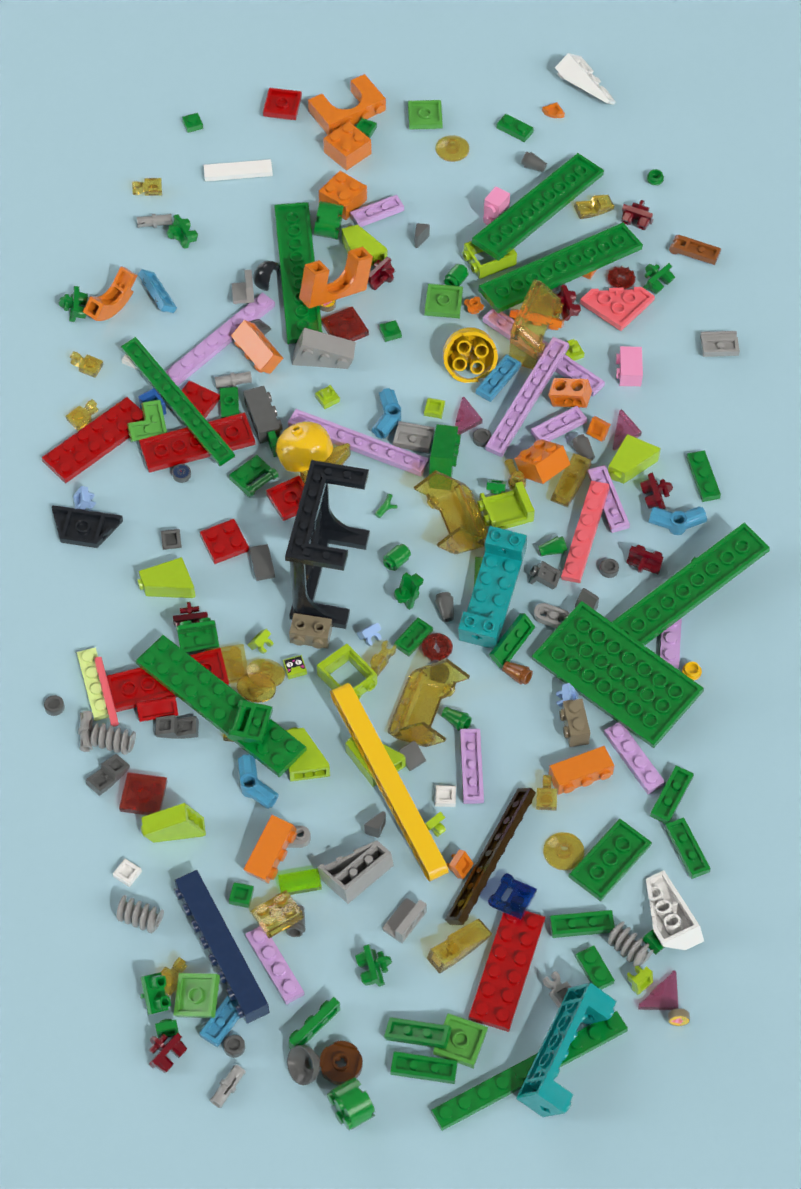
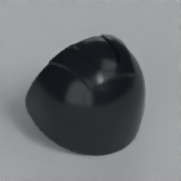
(263, 273)

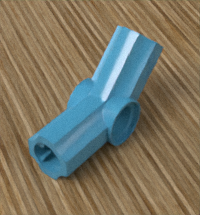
(391, 414)
(670, 520)
(259, 791)

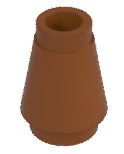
(520, 673)

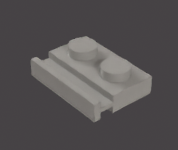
(719, 343)
(413, 437)

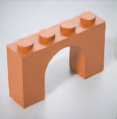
(331, 118)
(353, 279)

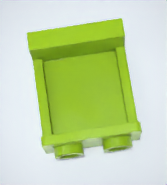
(507, 508)

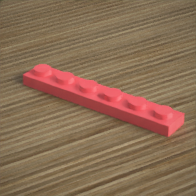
(585, 532)

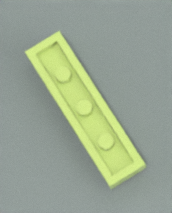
(92, 683)

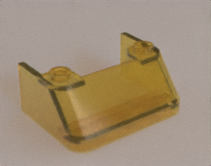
(532, 323)
(458, 511)
(421, 701)

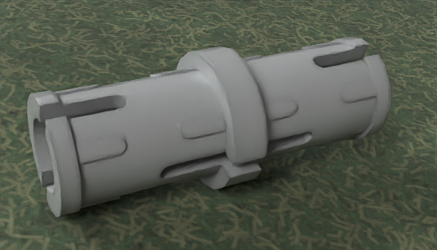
(154, 220)
(233, 379)
(85, 731)
(227, 1086)

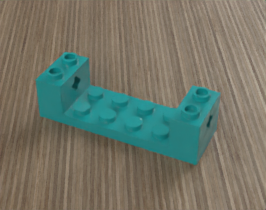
(493, 588)
(540, 1091)

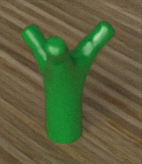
(385, 506)

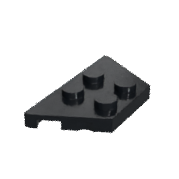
(84, 526)

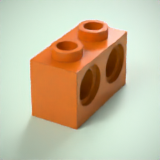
(570, 392)

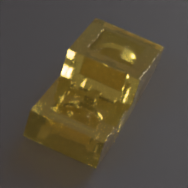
(597, 206)

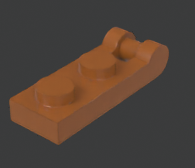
(695, 249)

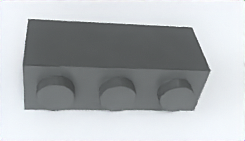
(262, 413)

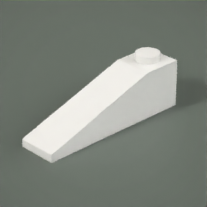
(578, 72)
(670, 915)

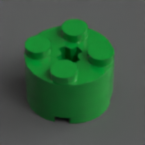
(328, 220)
(351, 1104)

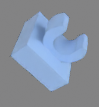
(82, 499)
(370, 631)
(568, 693)

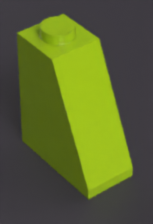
(356, 237)
(632, 459)
(167, 580)
(352, 751)
(312, 762)
(173, 824)

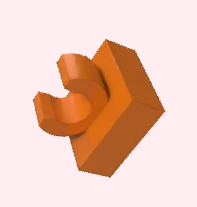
(598, 428)
(460, 864)

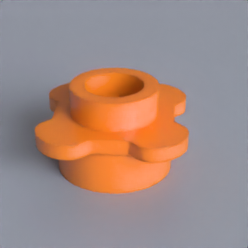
(474, 305)

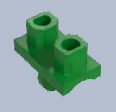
(180, 231)
(654, 283)
(73, 303)
(408, 589)
(375, 964)
(154, 993)

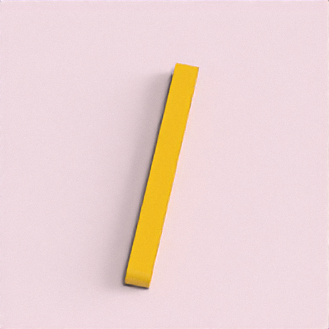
(389, 782)

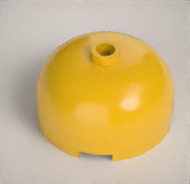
(471, 347)
(302, 444)

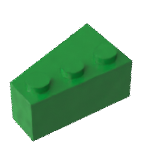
(445, 449)

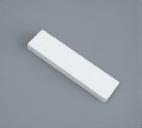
(238, 170)

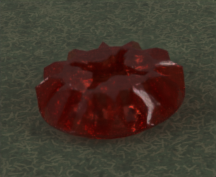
(619, 282)
(443, 643)

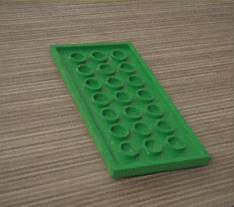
(618, 674)

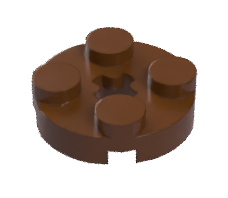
(334, 1053)

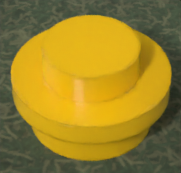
(692, 670)

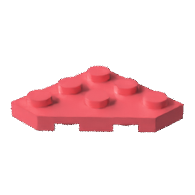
(617, 305)

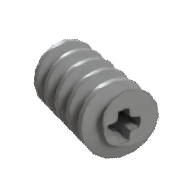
(113, 740)
(139, 916)
(629, 945)

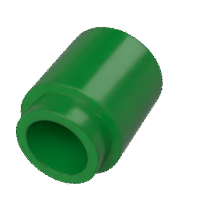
(456, 275)
(396, 557)

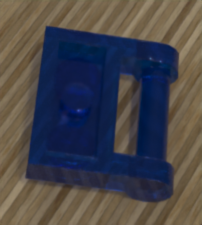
(517, 901)

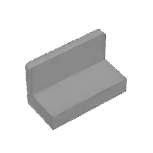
(243, 291)
(405, 919)

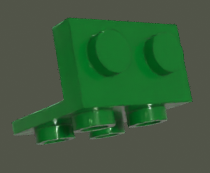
(198, 636)

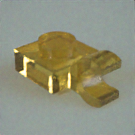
(150, 186)
(87, 365)
(80, 417)
(380, 661)
(546, 797)
(172, 975)

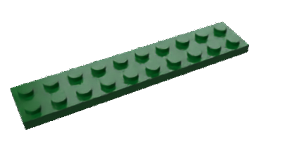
(537, 206)
(295, 251)
(561, 266)
(692, 584)
(216, 702)

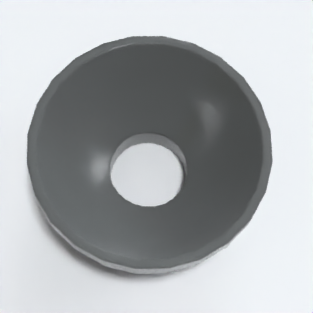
(299, 1064)

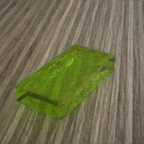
(300, 881)

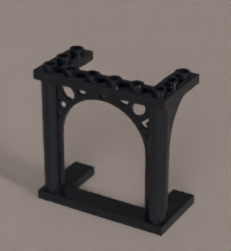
(314, 531)

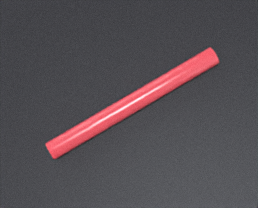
(106, 691)

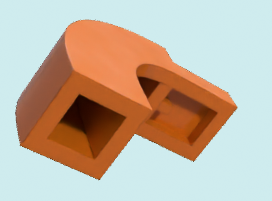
(114, 299)

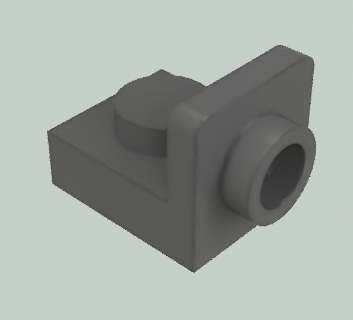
(545, 574)

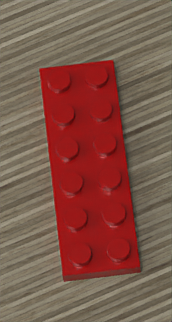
(93, 441)
(182, 446)
(138, 685)
(506, 970)

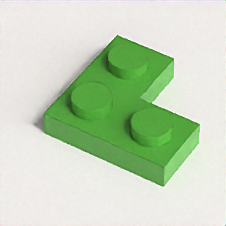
(153, 424)

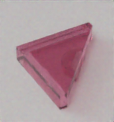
(467, 417)
(624, 427)
(663, 996)

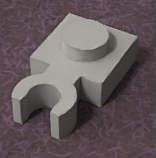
(558, 989)

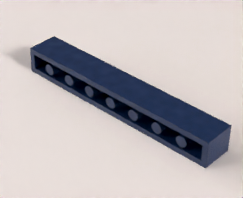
(221, 946)

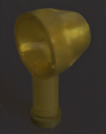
(513, 474)

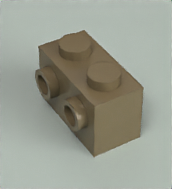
(310, 631)
(575, 722)

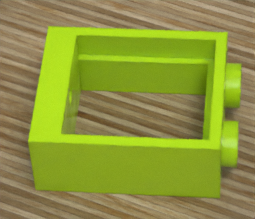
(488, 268)
(338, 659)

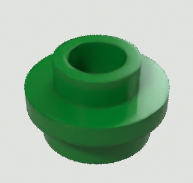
(655, 177)

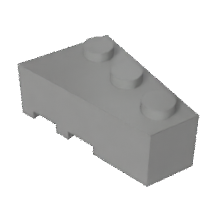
(323, 350)
(357, 871)

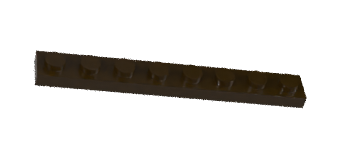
(490, 856)

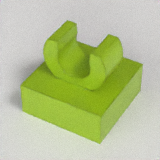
(575, 351)
(327, 397)
(259, 640)
(435, 825)
(641, 980)

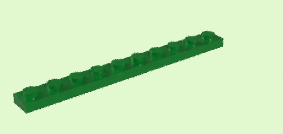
(178, 402)
(514, 1077)

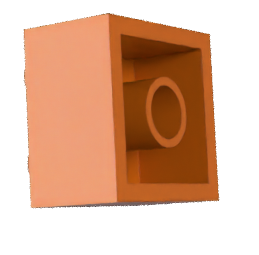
(347, 145)
(344, 191)
(542, 461)

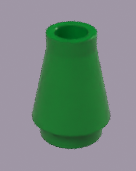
(554, 546)
(457, 718)

